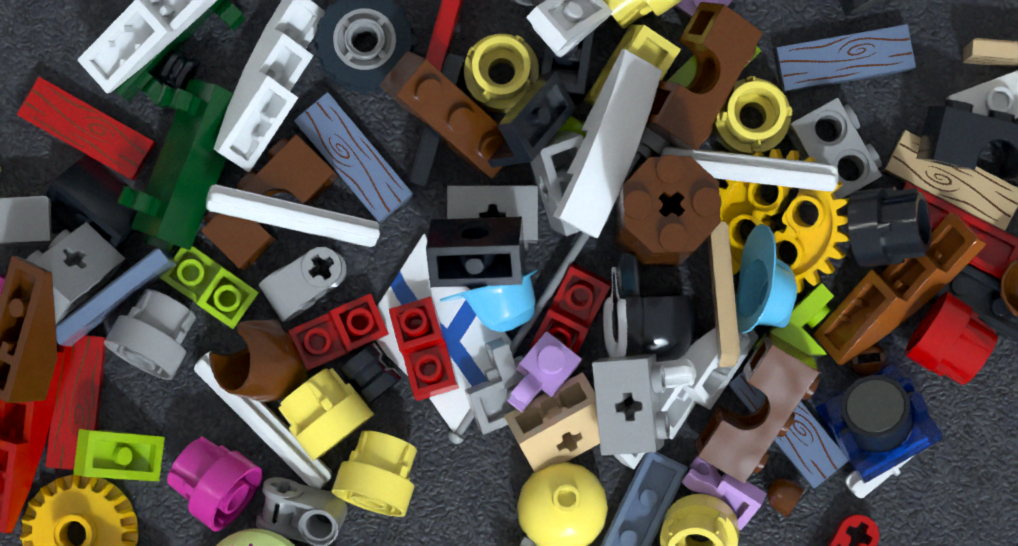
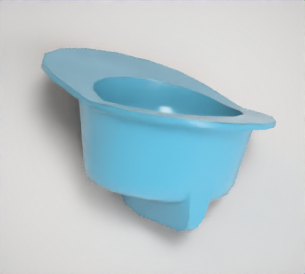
(765, 284)
(501, 306)

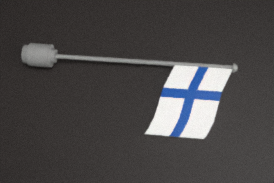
(459, 322)

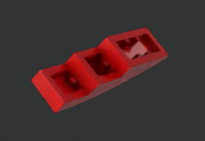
(22, 441)

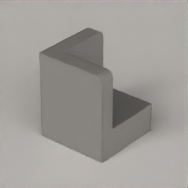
(25, 221)

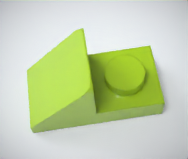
(808, 311)
(118, 455)

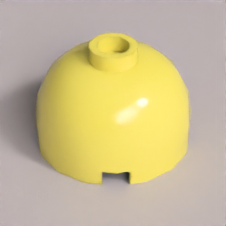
(562, 506)

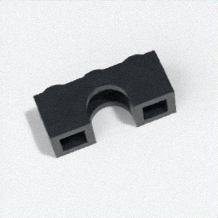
(956, 136)

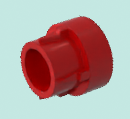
(951, 340)

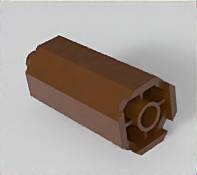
(681, 190)

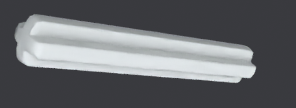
(763, 169)
(292, 215)
(270, 429)

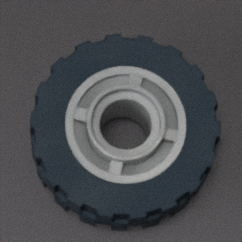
(352, 18)

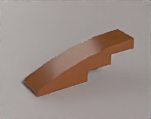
(902, 289)

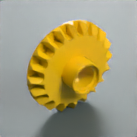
(87, 500)

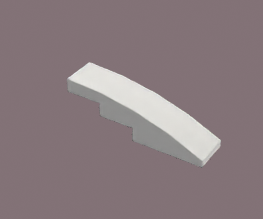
(138, 37)
(265, 85)
(609, 144)
(706, 388)

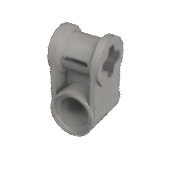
(296, 285)
(297, 510)

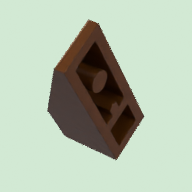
(27, 332)

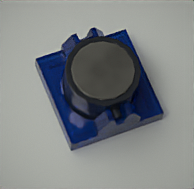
(878, 418)

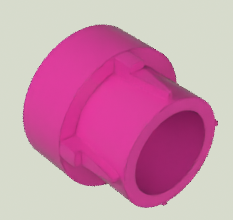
(214, 482)

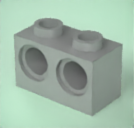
(846, 145)

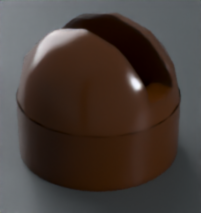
(872, 367)
(784, 495)

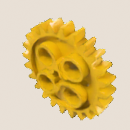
(813, 242)

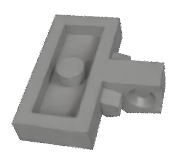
(491, 397)

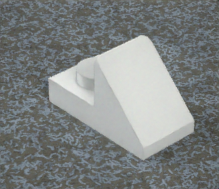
(567, 22)

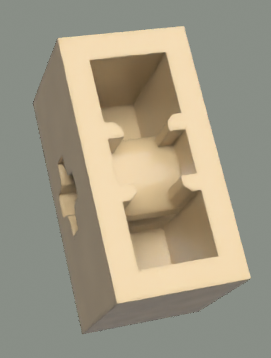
(557, 426)

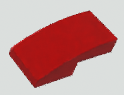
(574, 307)
(338, 332)
(423, 348)

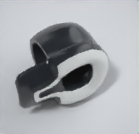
(645, 322)

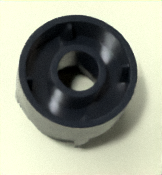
(888, 225)

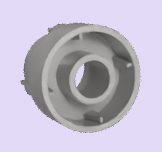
(152, 334)

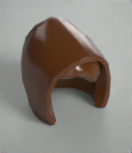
(263, 370)

